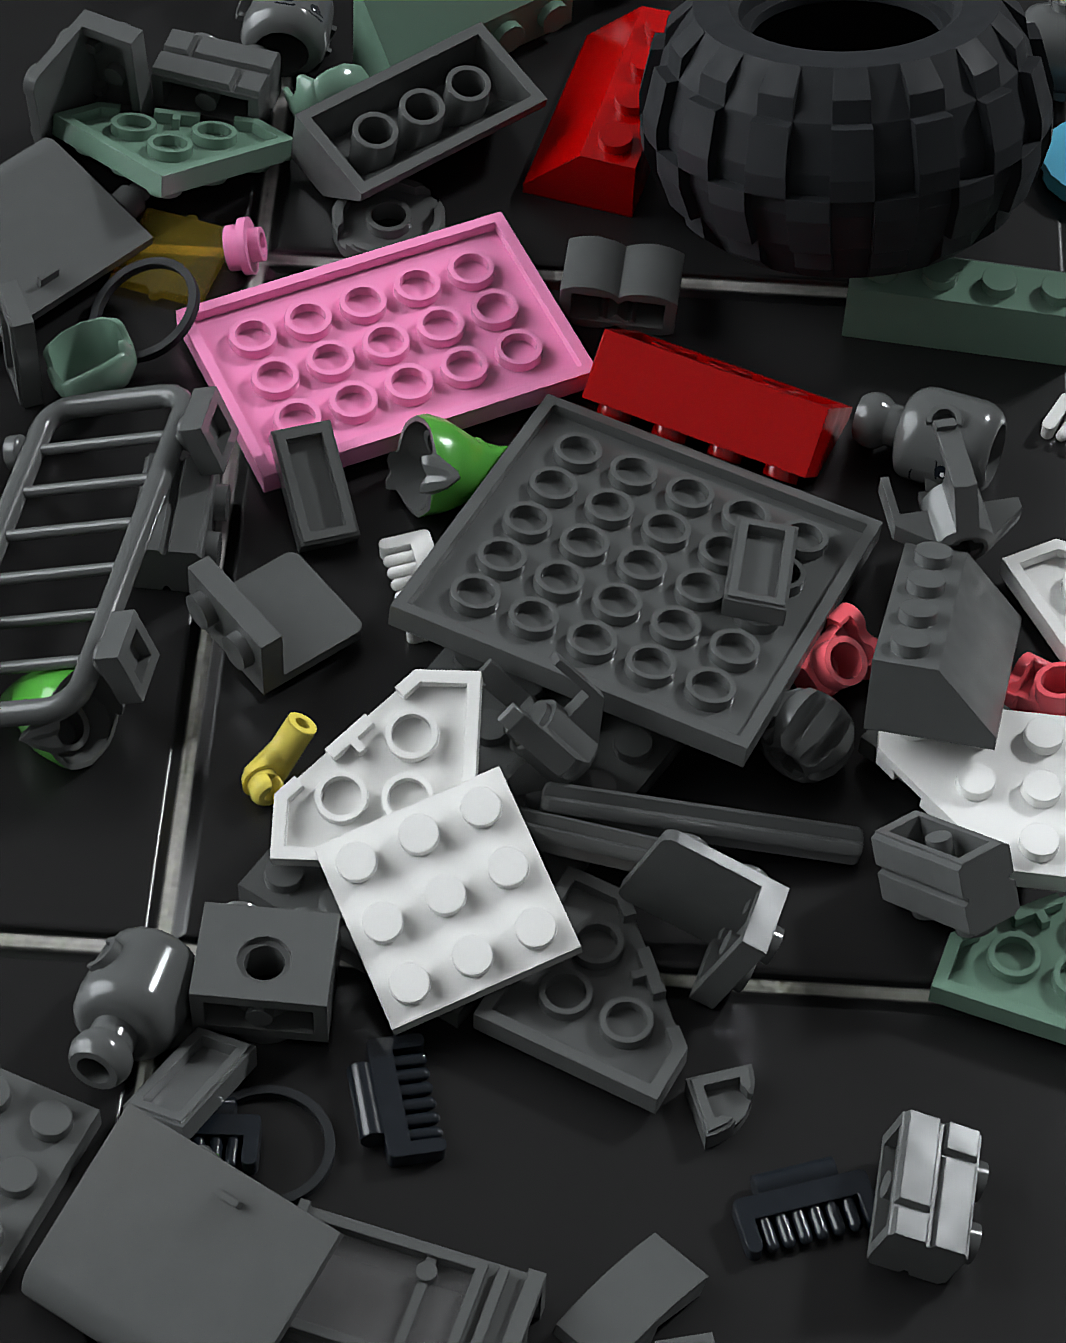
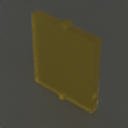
(180, 238)

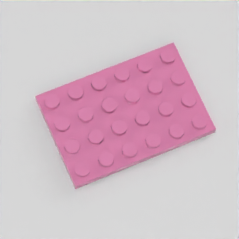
(387, 335)

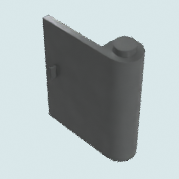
(59, 227)
(176, 1246)

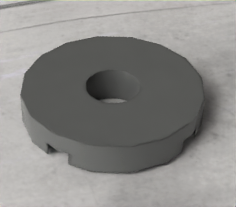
(406, 201)

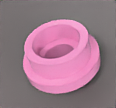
(244, 246)

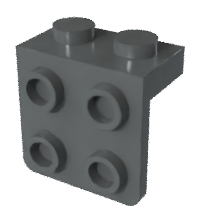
(87, 65)
(272, 618)
(714, 900)

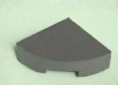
(720, 1102)

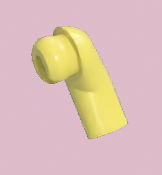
(276, 760)

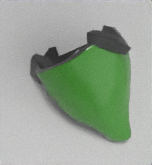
(438, 465)
(78, 738)

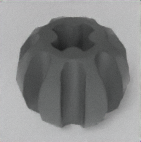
(808, 736)

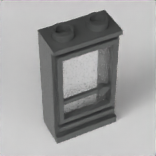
(412, 1292)

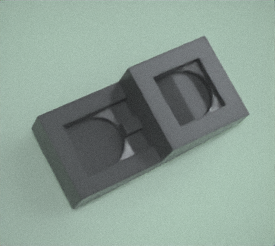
(633, 1296)

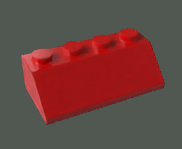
(594, 137)
(714, 403)

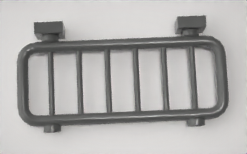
(117, 639)

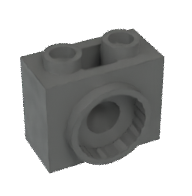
(254, 941)

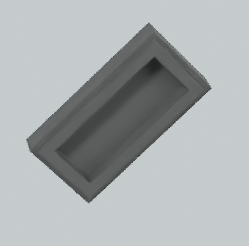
(20, 345)
(314, 486)
(760, 571)
(195, 1080)

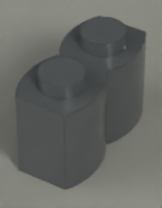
(621, 285)

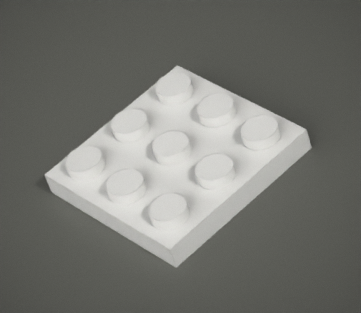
(447, 900)

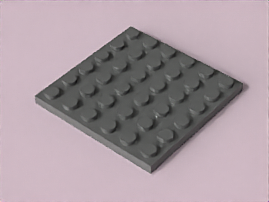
(620, 565)

